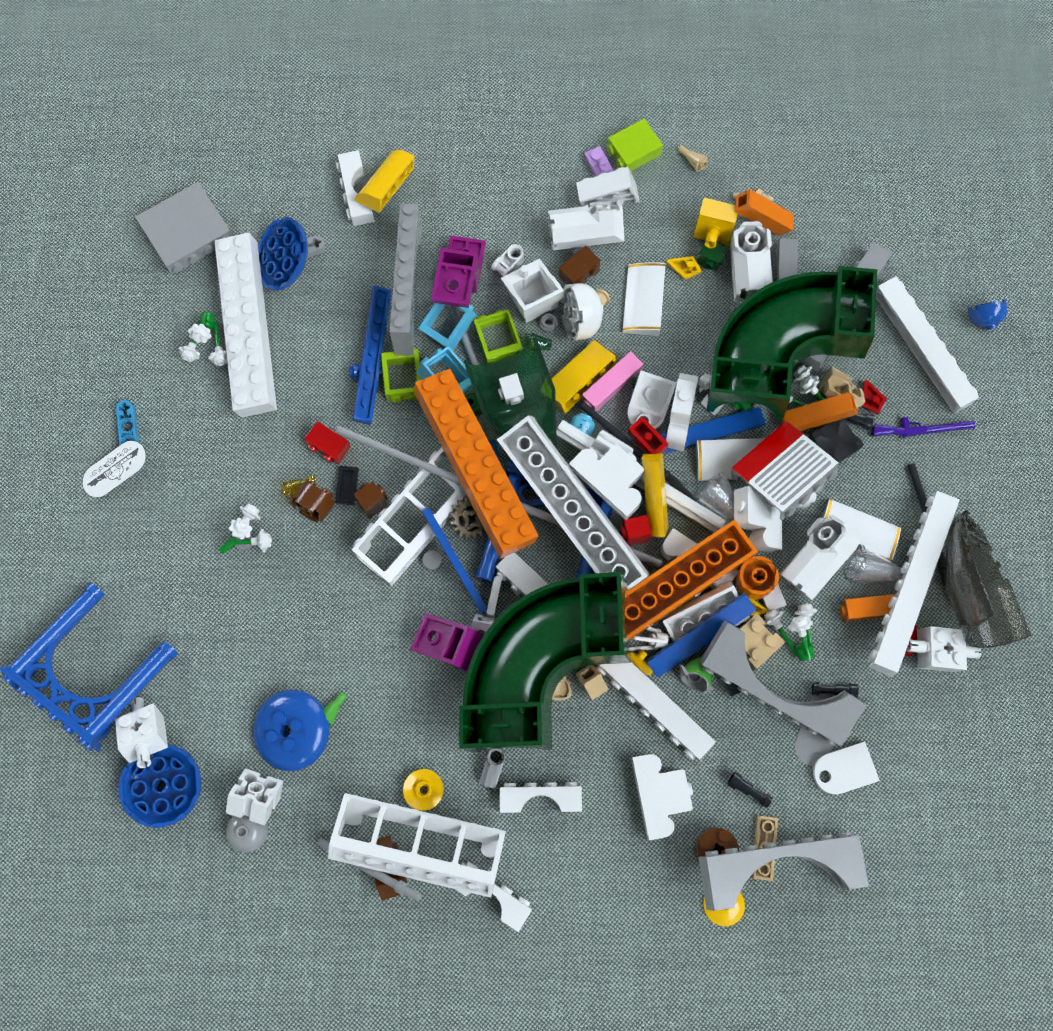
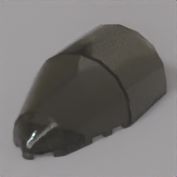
(977, 590)

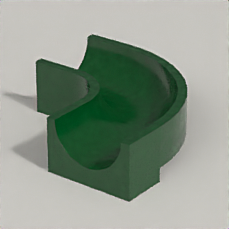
(786, 324)
(530, 653)

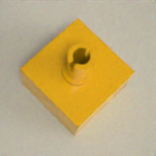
(715, 222)

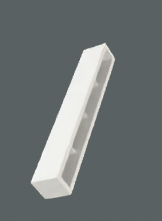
(926, 345)

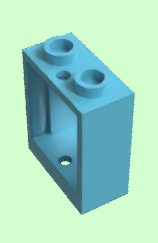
(457, 333)
(451, 361)

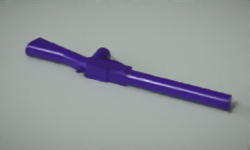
(907, 431)

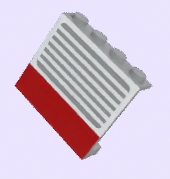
(786, 469)

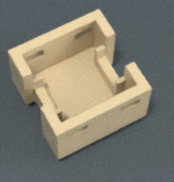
(759, 641)

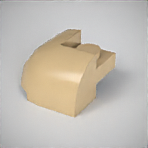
(838, 383)

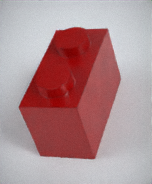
(647, 437)
(327, 442)
(636, 530)

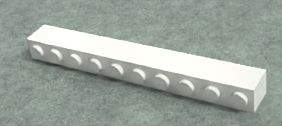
(914, 584)

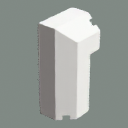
(586, 225)
(750, 259)
(820, 558)

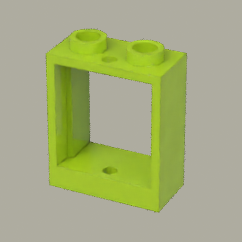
(498, 317)
(391, 359)

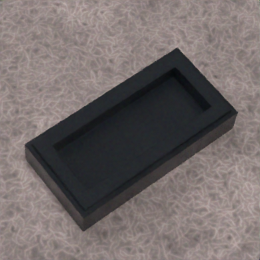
(346, 485)

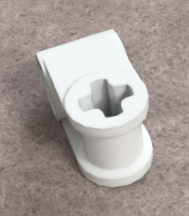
(506, 263)

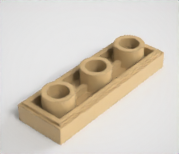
(765, 833)

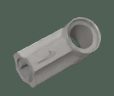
(492, 770)

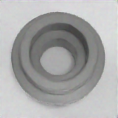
(548, 317)

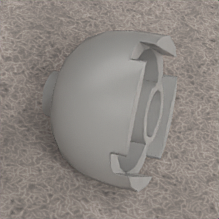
(246, 835)

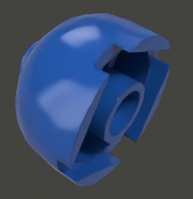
(989, 314)

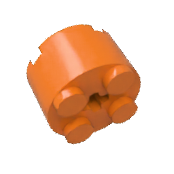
(766, 574)

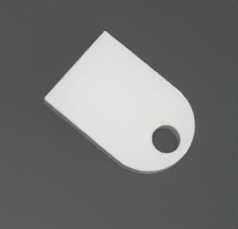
(650, 398)
(846, 768)

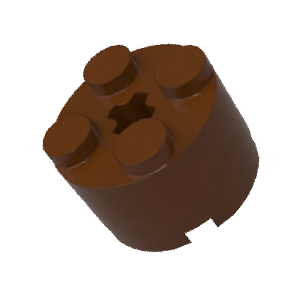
(312, 501)
(711, 836)

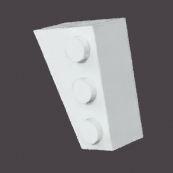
(608, 186)

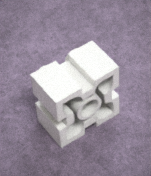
(254, 797)

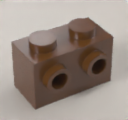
(580, 267)
(371, 498)

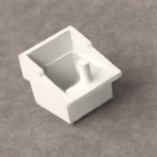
(533, 290)

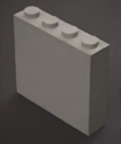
(184, 227)

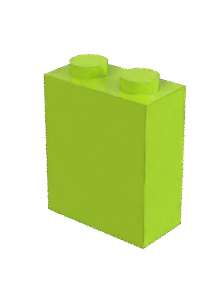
(634, 145)

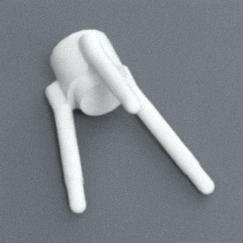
(655, 639)

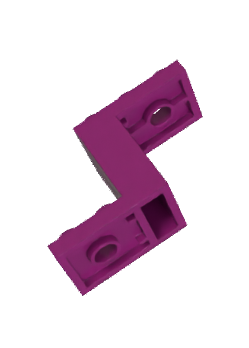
(459, 270)
(453, 644)

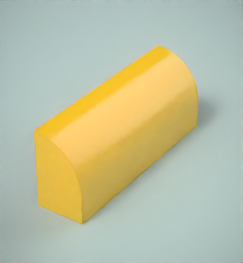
(386, 180)
(581, 375)
(655, 494)

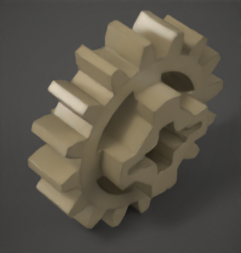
(461, 521)

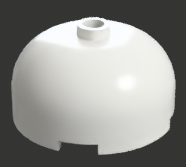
(581, 311)

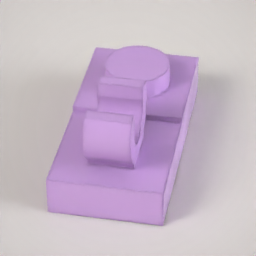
(598, 161)

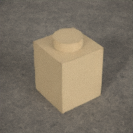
(591, 681)

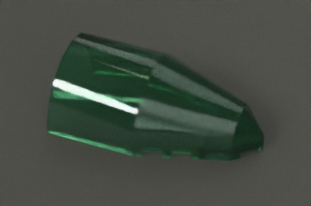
(535, 383)

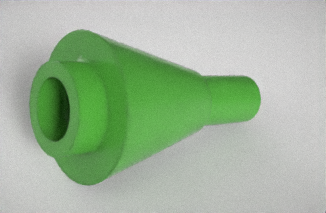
(332, 709)

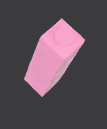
(612, 381)

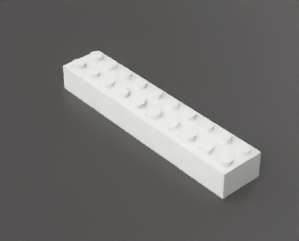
(245, 325)
(570, 502)

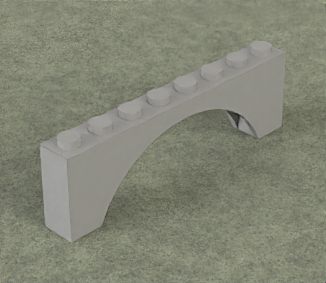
(402, 311)
(829, 717)
(726, 873)

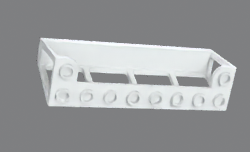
(423, 538)
(410, 863)

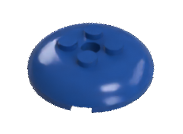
(282, 253)
(307, 726)
(145, 801)

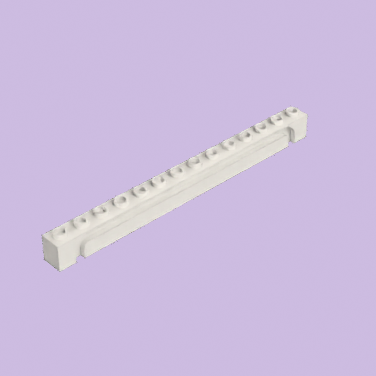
(624, 675)

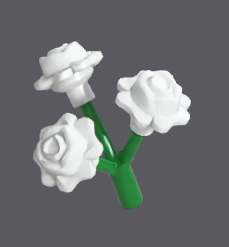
(241, 529)

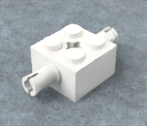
(942, 649)
(141, 733)

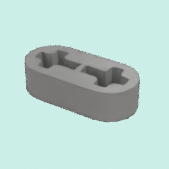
(312, 250)

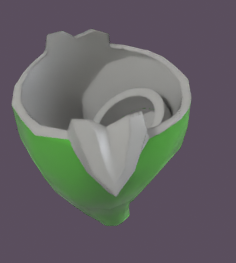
(701, 678)

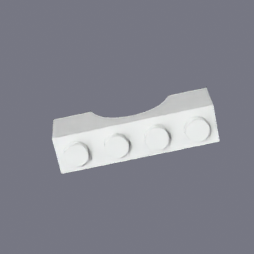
(352, 170)
(567, 797)
(513, 910)

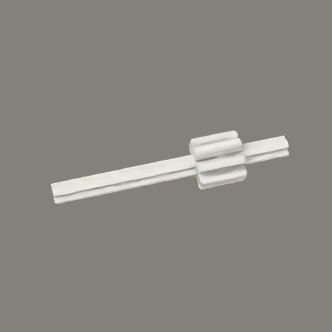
(674, 498)

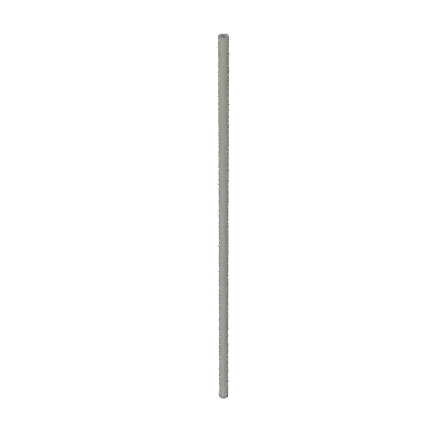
(453, 477)

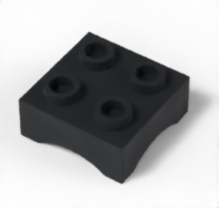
(837, 440)

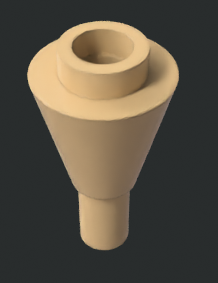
(696, 159)

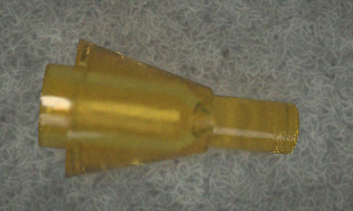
(290, 487)

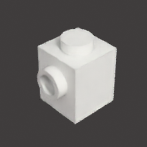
(511, 389)

